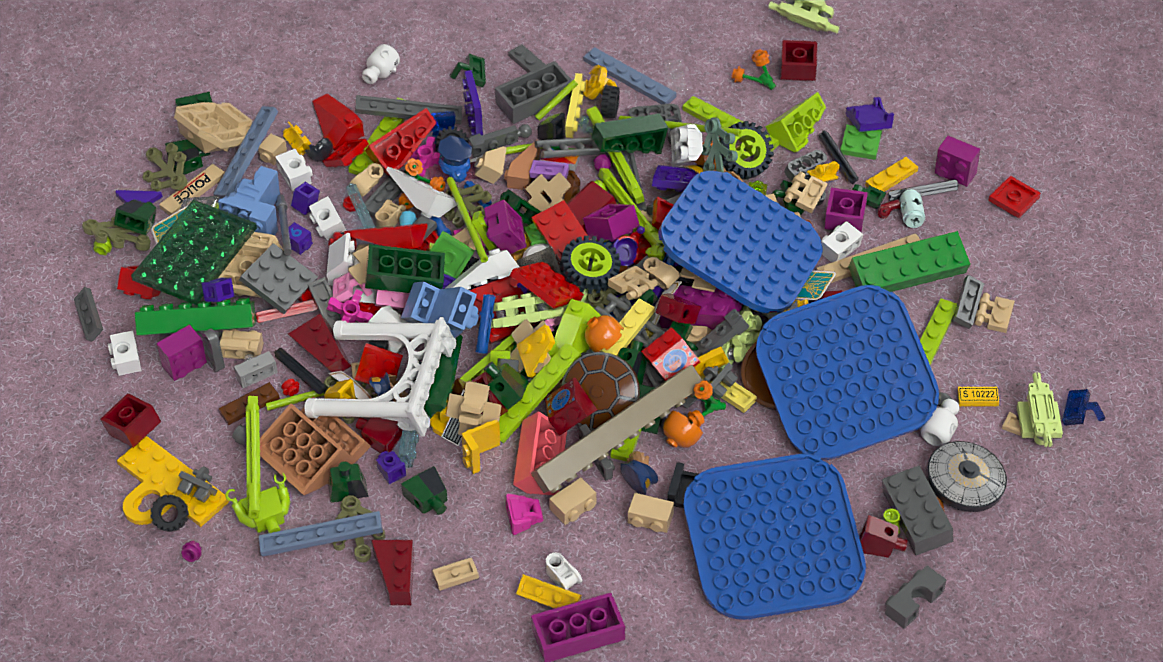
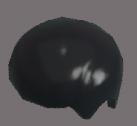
(321, 150)

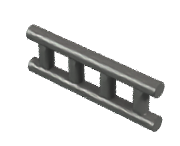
(565, 151)
(616, 302)

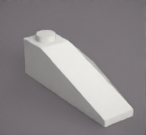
(423, 195)
(498, 266)

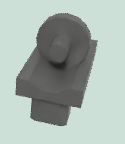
(725, 375)
(204, 488)

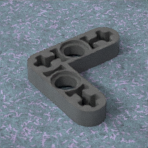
(663, 109)
(790, 170)
(212, 349)

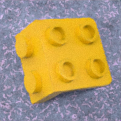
(478, 441)

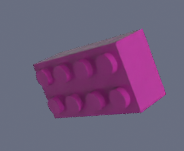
(713, 306)
(578, 627)

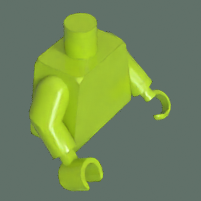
(273, 507)

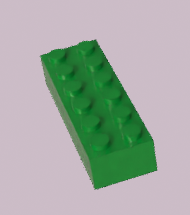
(911, 263)
(200, 316)

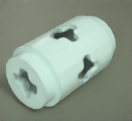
(912, 208)

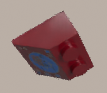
(568, 406)

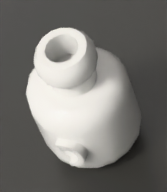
(381, 63)
(942, 424)

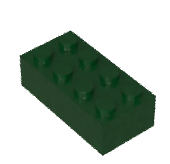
(399, 268)

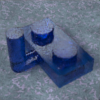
(443, 120)
(1077, 405)

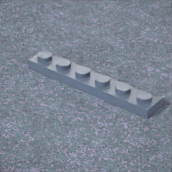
(630, 77)
(246, 151)
(320, 533)

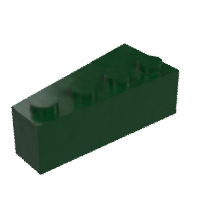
(631, 134)

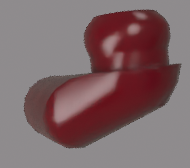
(886, 208)

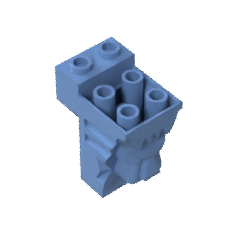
(255, 200)
(453, 304)

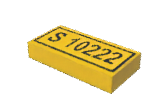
(978, 396)

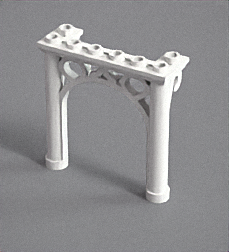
(407, 410)

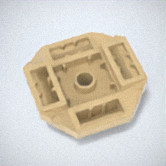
(212, 125)
(248, 254)

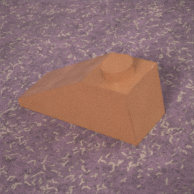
(519, 169)

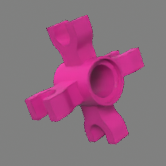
(426, 155)
(352, 305)

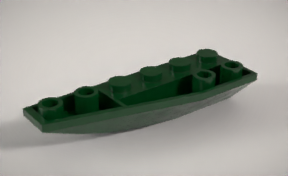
(443, 381)

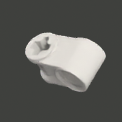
(564, 574)

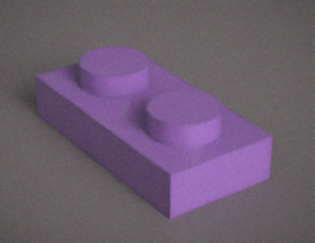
(548, 169)

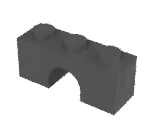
(924, 584)

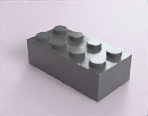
(531, 91)
(919, 510)

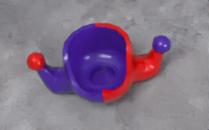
(628, 247)

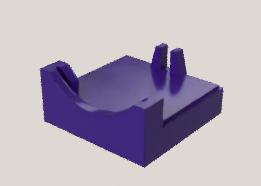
(870, 116)

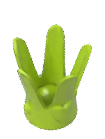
(892, 516)

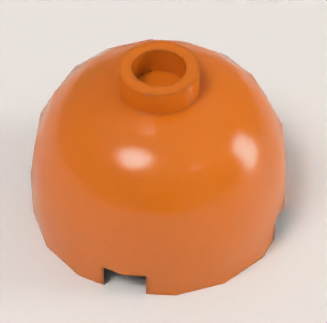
(602, 332)
(680, 431)

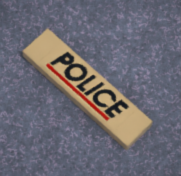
(194, 188)

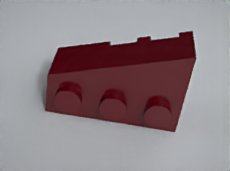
(319, 341)
(396, 568)

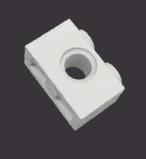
(293, 169)
(326, 217)
(841, 242)
(125, 353)

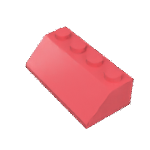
(536, 446)

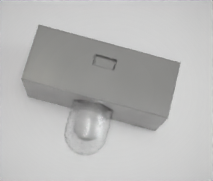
(255, 369)

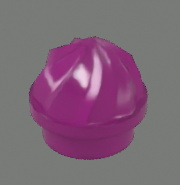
(602, 161)
(191, 551)

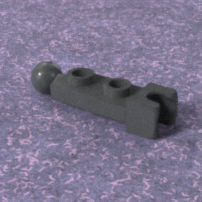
(498, 139)
(732, 325)

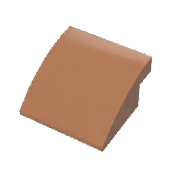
(309, 447)

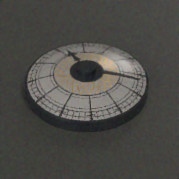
(966, 476)

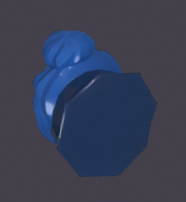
(455, 157)

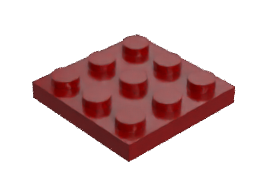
(547, 284)
(500, 288)

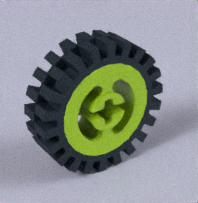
(756, 144)
(576, 261)

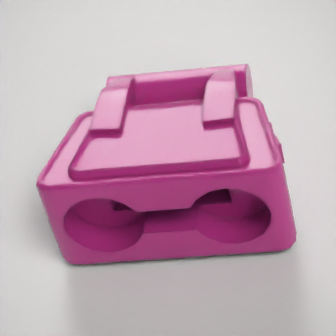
(519, 512)

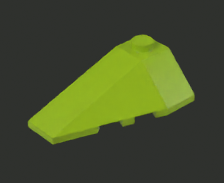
(796, 124)
(573, 327)

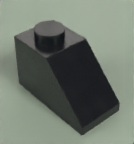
(552, 127)

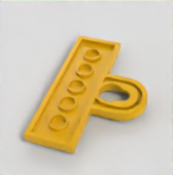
(159, 476)

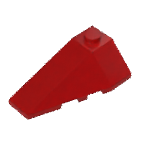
(337, 120)
(400, 143)
(404, 236)

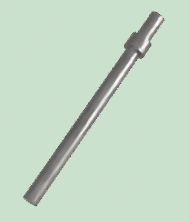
(281, 206)

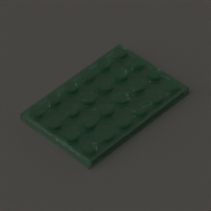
(194, 251)

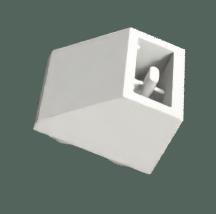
(340, 258)

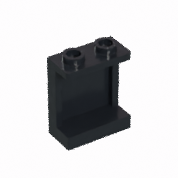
(679, 483)

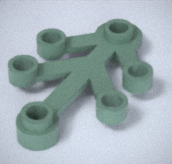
(714, 130)

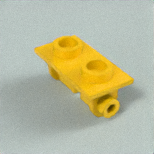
(293, 134)
(825, 172)

